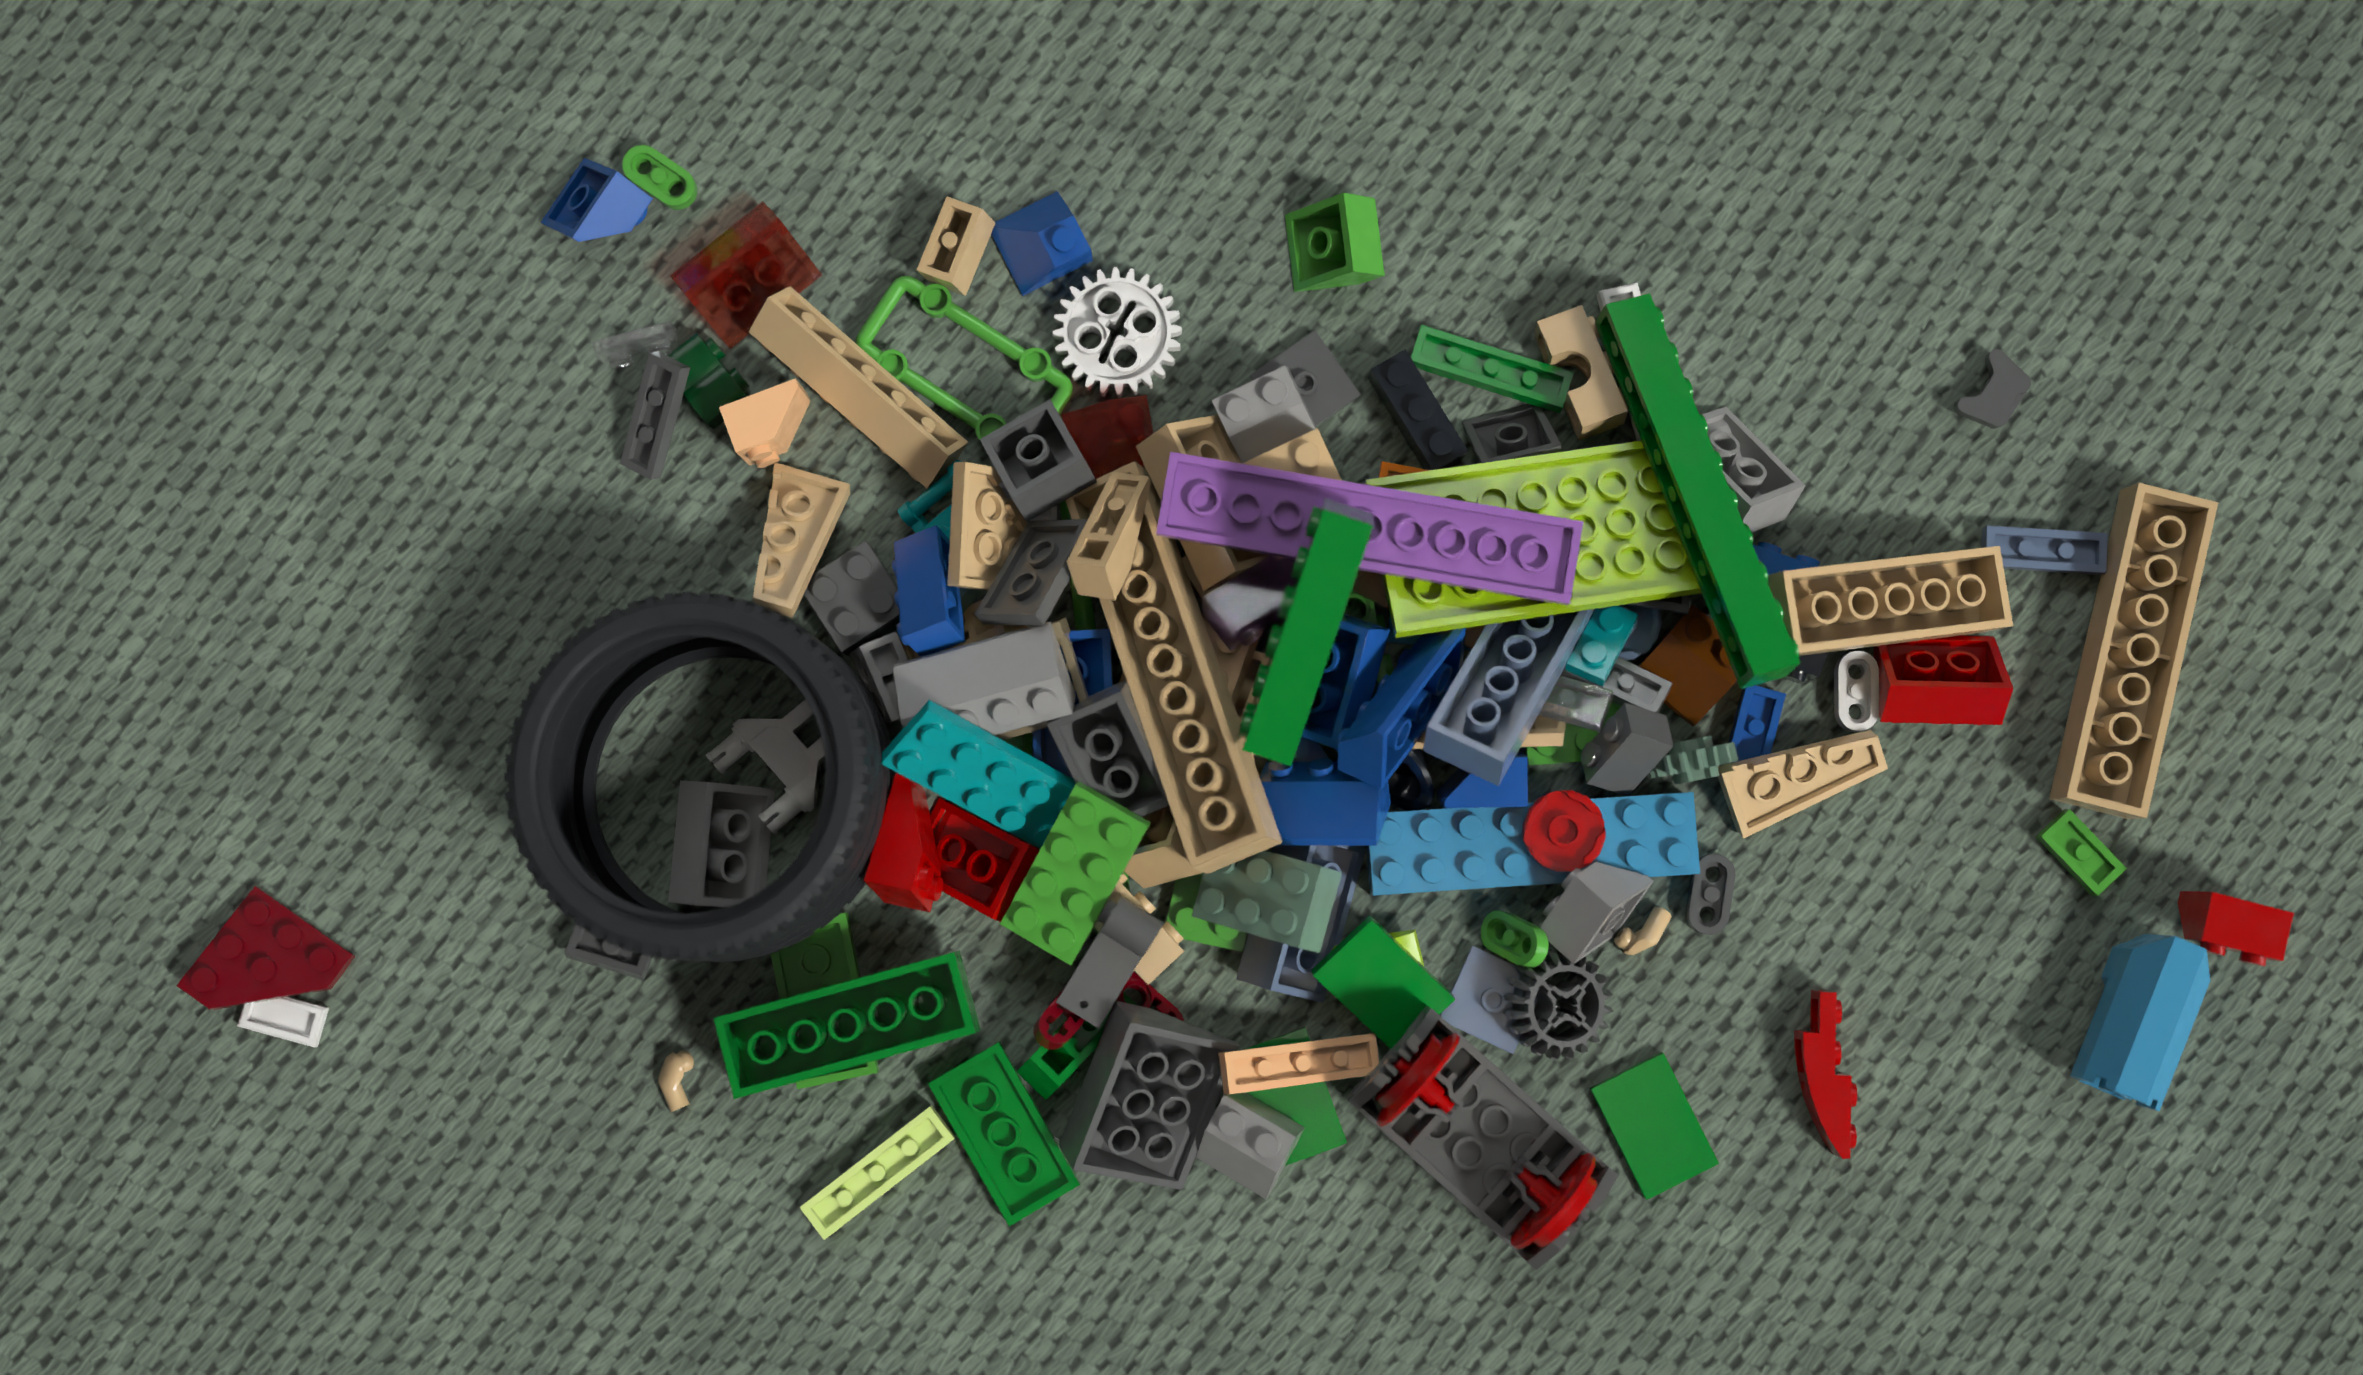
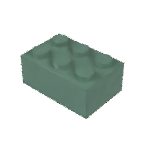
(1271, 899)

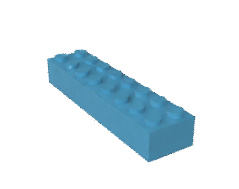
(1487, 849)

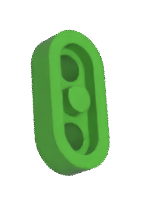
(661, 177)
(1514, 938)

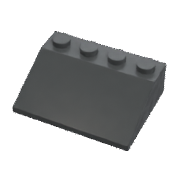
(1145, 1098)

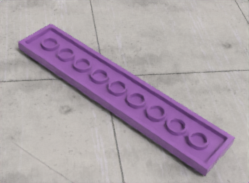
(1410, 536)

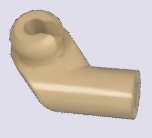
(1647, 936)

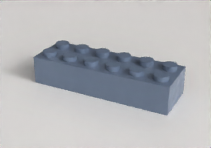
(1502, 692)

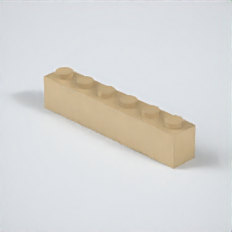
(857, 386)

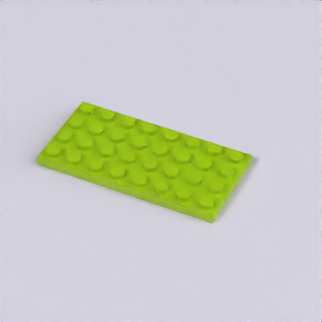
(1625, 546)

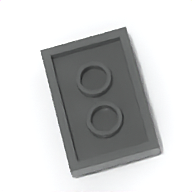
(1032, 574)

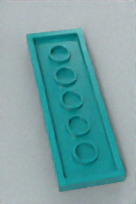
(979, 772)

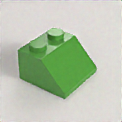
(1334, 243)

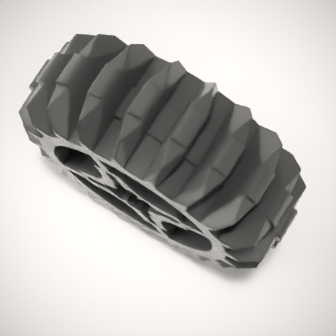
(1534, 1024)

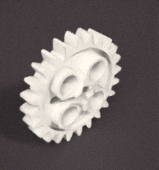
(1085, 317)

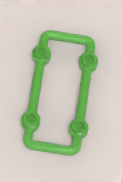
(937, 303)

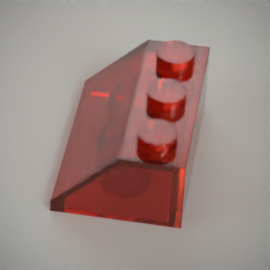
(743, 269)

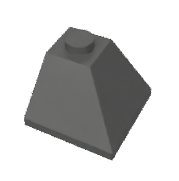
(1511, 434)

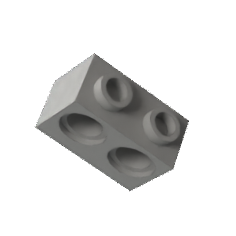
(875, 668)

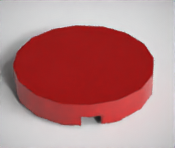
(1563, 831)

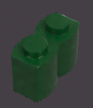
(708, 380)

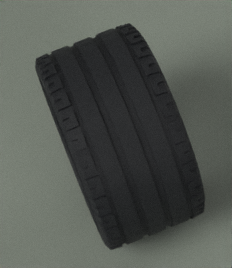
(560, 750)

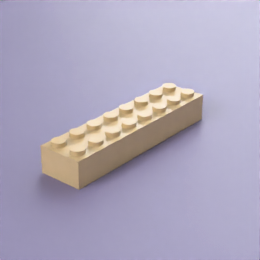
(2134, 651)

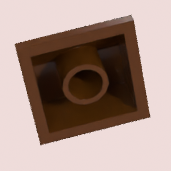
(1694, 662)

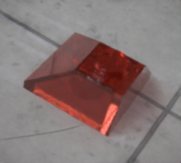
(1110, 432)

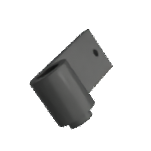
(1110, 960)

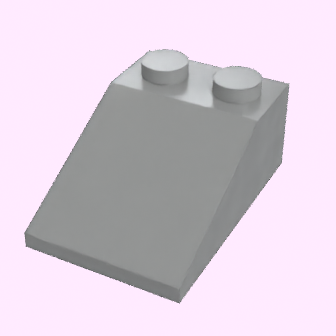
(1264, 414)
(1760, 480)

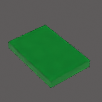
(1380, 981)
(1306, 1105)
(1654, 1125)

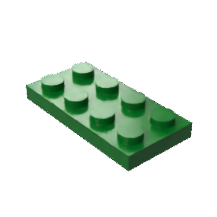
(1004, 1133)

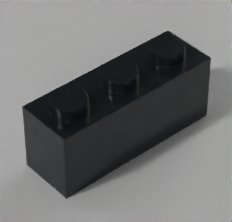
(1417, 412)

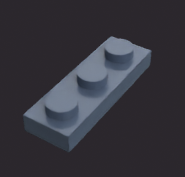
(2048, 549)

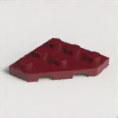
(263, 957)

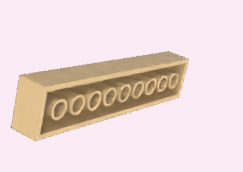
(1183, 698)

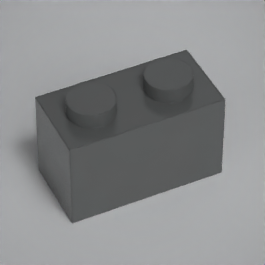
(1626, 749)

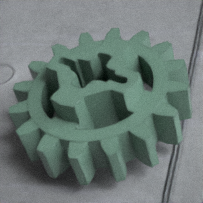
(1694, 760)

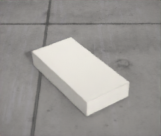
(286, 1019)

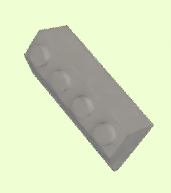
(991, 682)

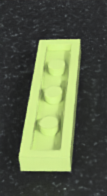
(877, 1172)

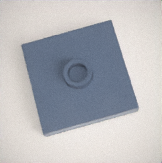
(1480, 999)

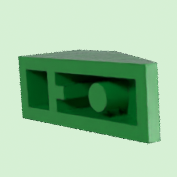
(1050, 1068)

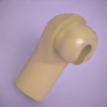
(671, 1077)

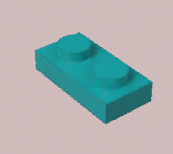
(1601, 643)

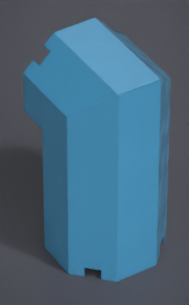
(2143, 1018)

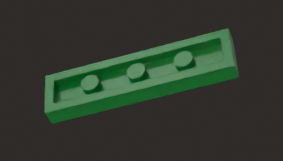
(1491, 369)

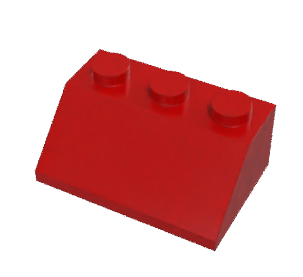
(1943, 681)

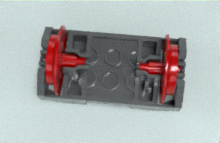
(1483, 1138)

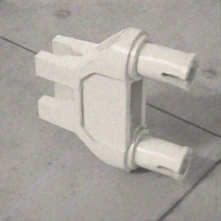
(784, 753)

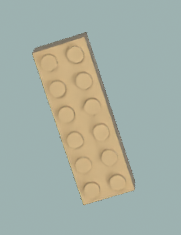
(1893, 600)

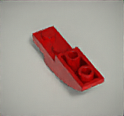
(1826, 1092)

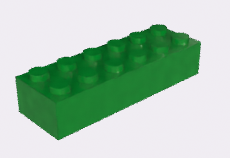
(1309, 627)
(847, 1024)

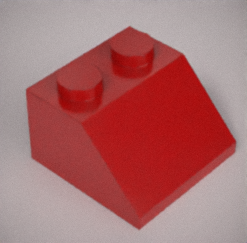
(2235, 925)

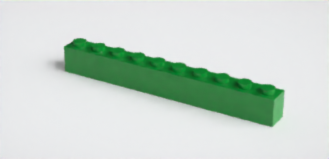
(1697, 492)

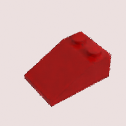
(905, 856)
(979, 860)

